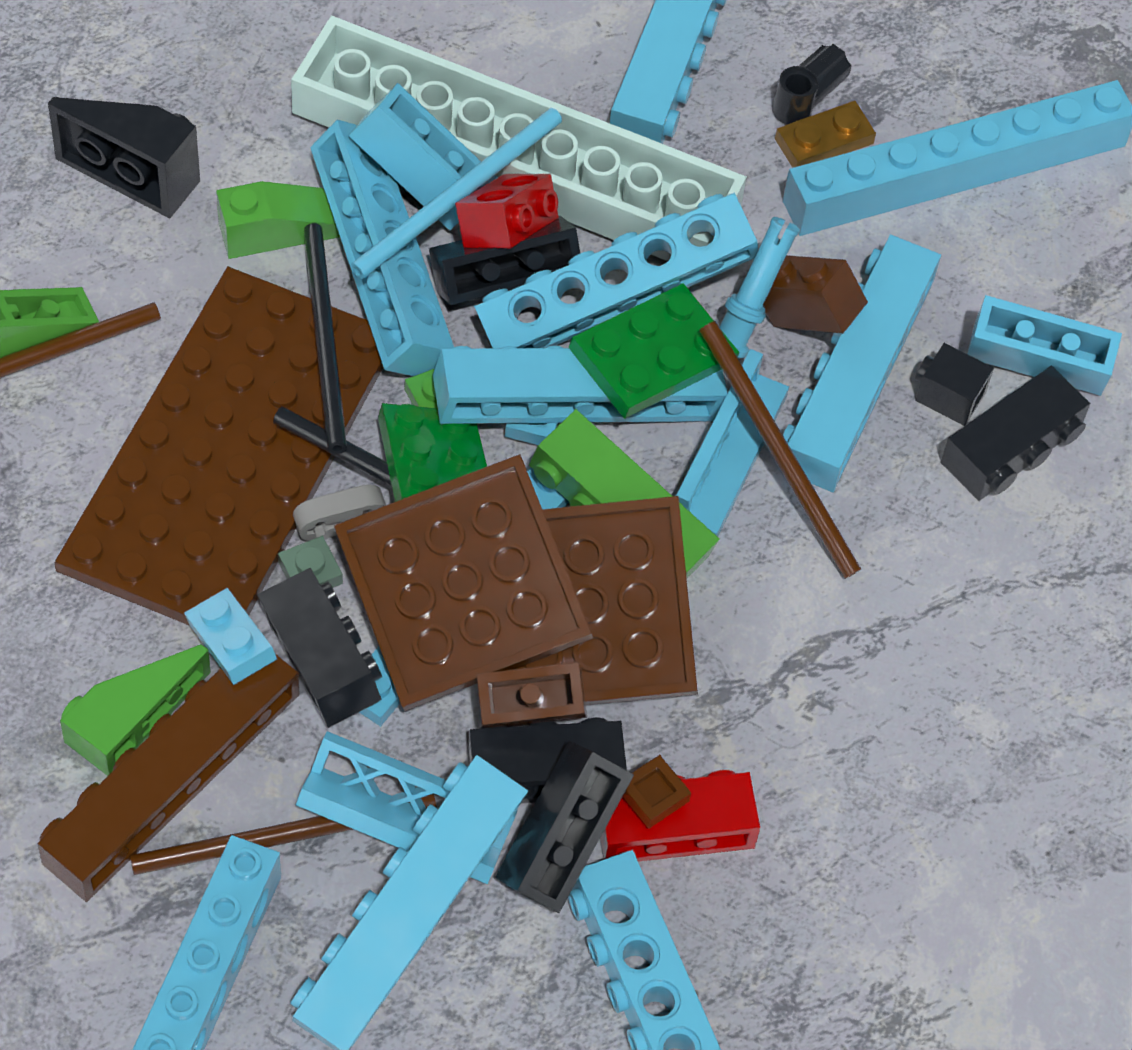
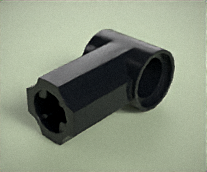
(807, 84)

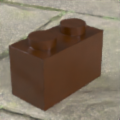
(814, 295)
(532, 695)

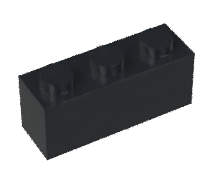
(475, 272)
(1016, 434)
(322, 646)
(533, 751)
(564, 826)

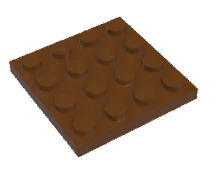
(462, 582)
(634, 595)

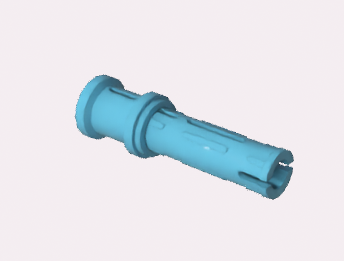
(746, 307)

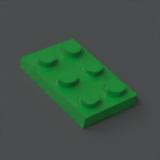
(648, 350)
(424, 451)

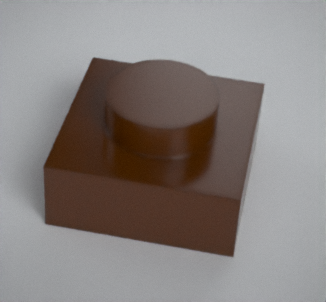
(656, 791)

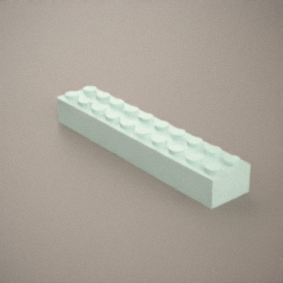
(599, 171)

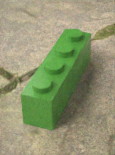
(596, 471)

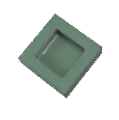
(313, 555)

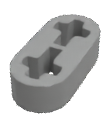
(320, 514)

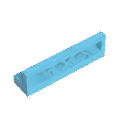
(729, 451)
(373, 811)

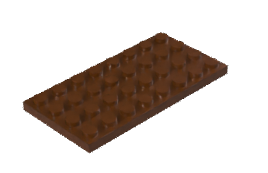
(205, 473)

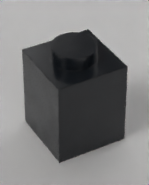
(953, 383)

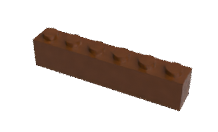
(163, 775)

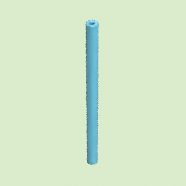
(461, 188)

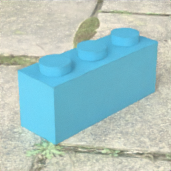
(414, 148)
(1034, 340)

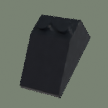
(129, 149)

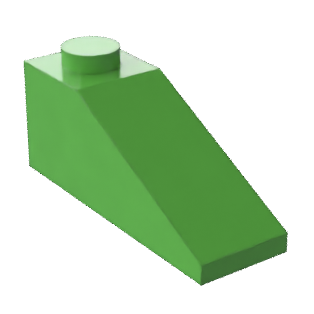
(271, 216)
(41, 315)
(126, 707)

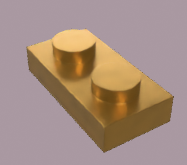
(825, 135)

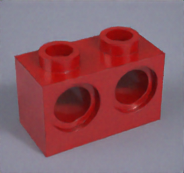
(507, 210)

